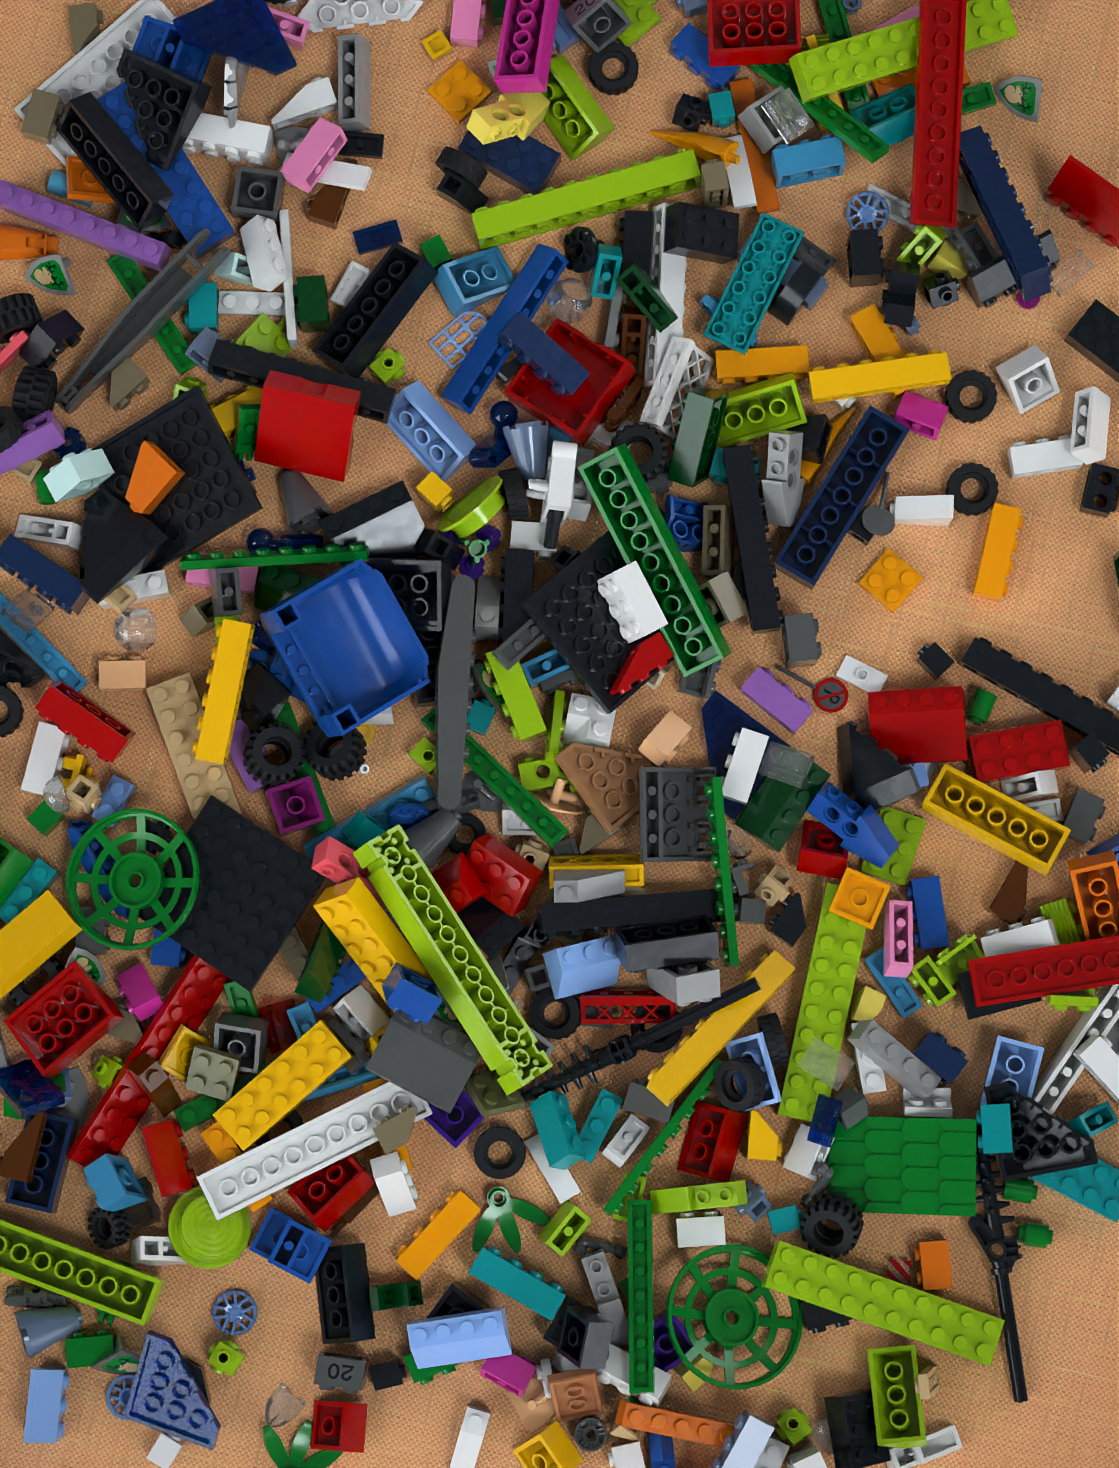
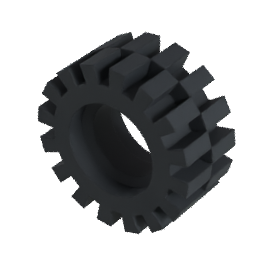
(101, 1232)

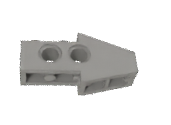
(783, 482)
(606, 1294)

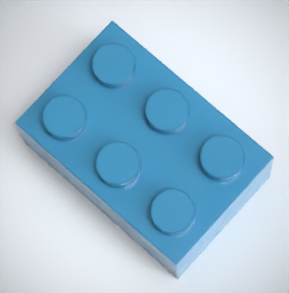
(807, 161)

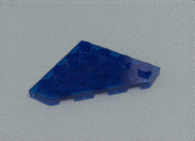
(238, 30)
(720, 724)
(169, 1396)

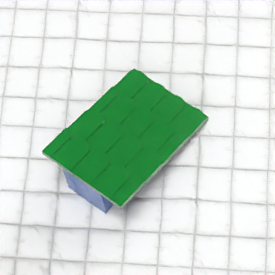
(906, 1165)

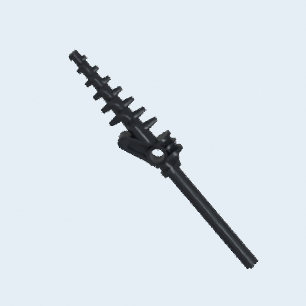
(626, 1047)
(988, 1232)

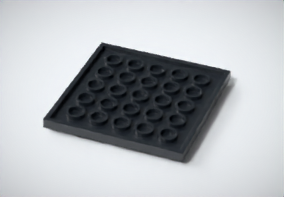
(211, 492)
(580, 622)
(246, 893)

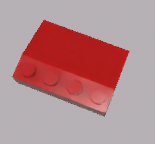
(753, 31)
(1087, 198)
(920, 724)
(63, 1020)

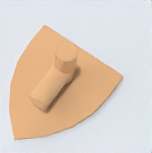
(555, 801)
(534, 1405)

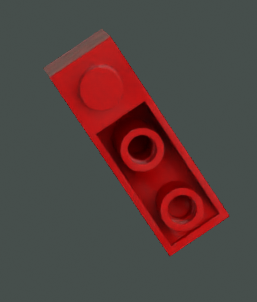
(643, 658)

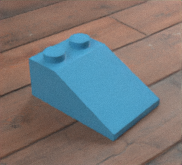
(473, 280)

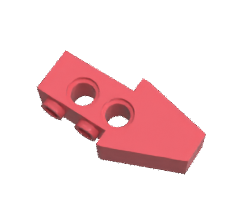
(339, 864)

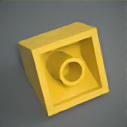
(761, 1140)
(548, 1449)

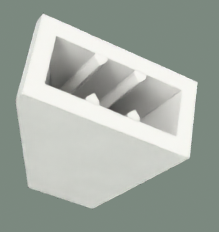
(923, 510)

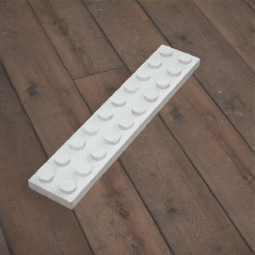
(304, 1149)

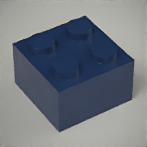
(940, 1057)

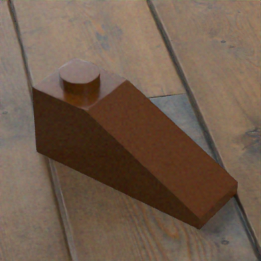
(328, 204)
(634, 338)
(1012, 896)
(155, 1083)
(22, 1154)

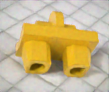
(78, 766)

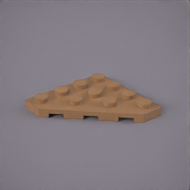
(605, 780)

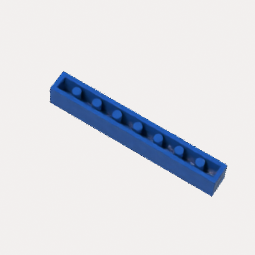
(487, 354)

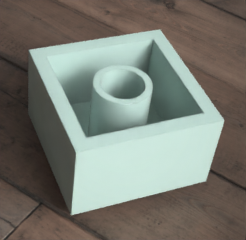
(78, 474)

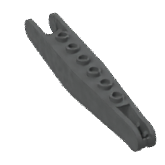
(141, 320)
(452, 692)

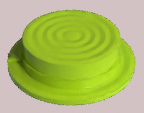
(473, 508)
(201, 1237)

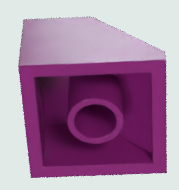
(294, 806)

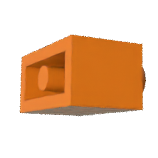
(933, 1264)

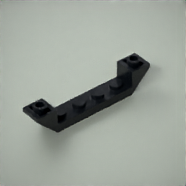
(521, 953)

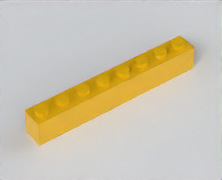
(718, 1030)

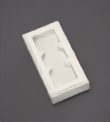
(350, 284)
(861, 675)

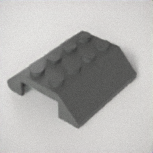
(673, 814)

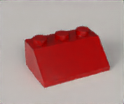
(459, 882)
(712, 1142)
(169, 1157)

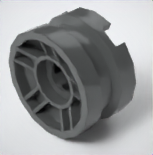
(584, 1441)

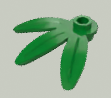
(508, 1225)
(298, 1449)

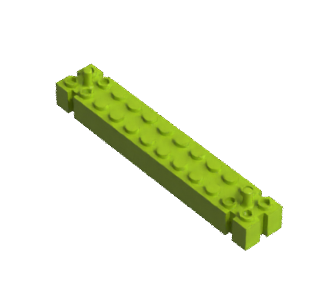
(452, 959)

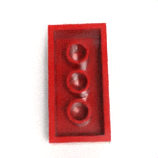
(84, 721)
(1018, 751)

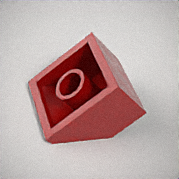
(821, 851)
(339, 1426)

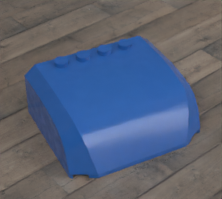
(347, 647)

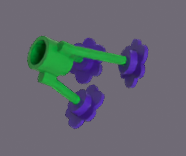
(476, 548)

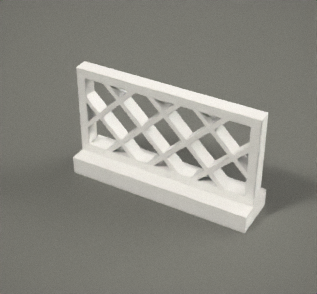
(668, 384)

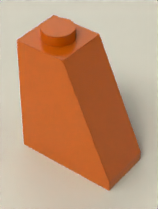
(151, 478)

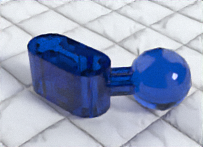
(494, 448)
(265, 539)

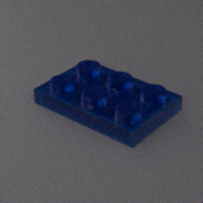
(28, 1090)

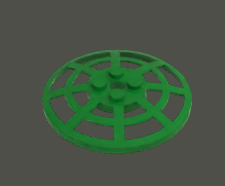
(121, 879)
(746, 1321)

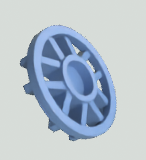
(867, 212)
(235, 1312)
(123, 1396)

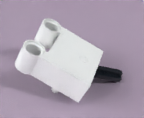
(555, 489)

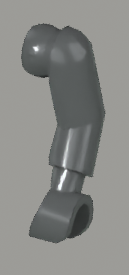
(826, 1174)
(596, 1244)

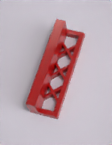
(624, 998)

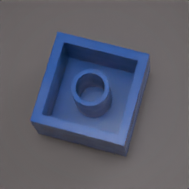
(411, 993)

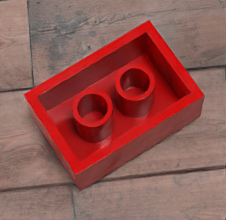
(503, 873)
(331, 1191)

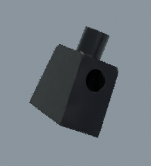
(815, 437)

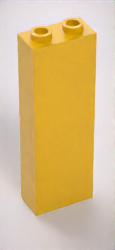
(33, 939)

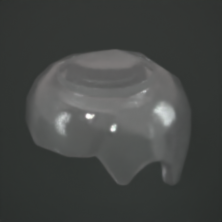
(55, 795)
(738, 842)

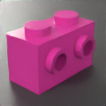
(921, 415)
(140, 991)
(509, 1372)

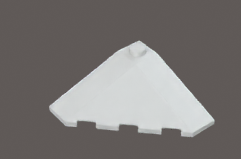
(347, 13)

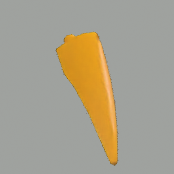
(705, 146)
(811, 470)

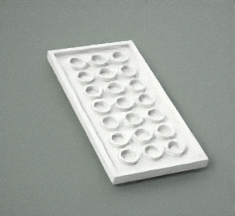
(96, 64)

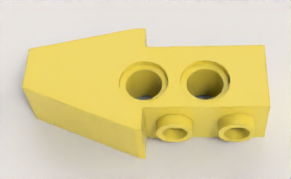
(510, 116)

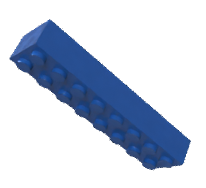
(192, 202)

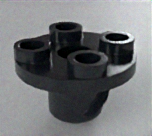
(581, 249)

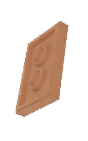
(575, 1394)

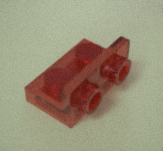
(280, 1029)

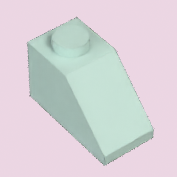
(235, 269)

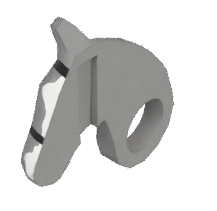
(233, 88)

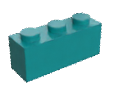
(32, 886)
(599, 1123)
(557, 1130)

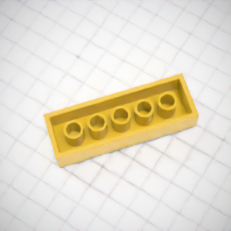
(224, 692)
(995, 819)
(366, 932)
(283, 1085)

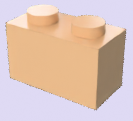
(123, 675)
(665, 738)

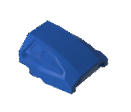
(685, 522)

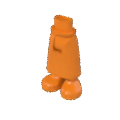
(25, 243)

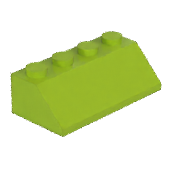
(573, 111)
(761, 410)
(518, 700)
(895, 1401)

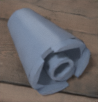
(529, 448)
(46, 1326)

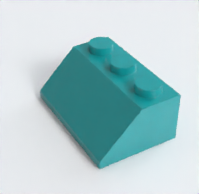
(890, 115)

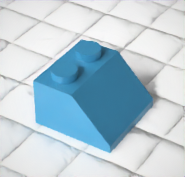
(114, 1183)

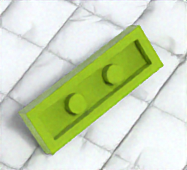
(555, 726)

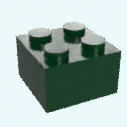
(313, 308)

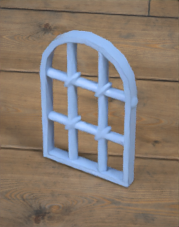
(451, 337)

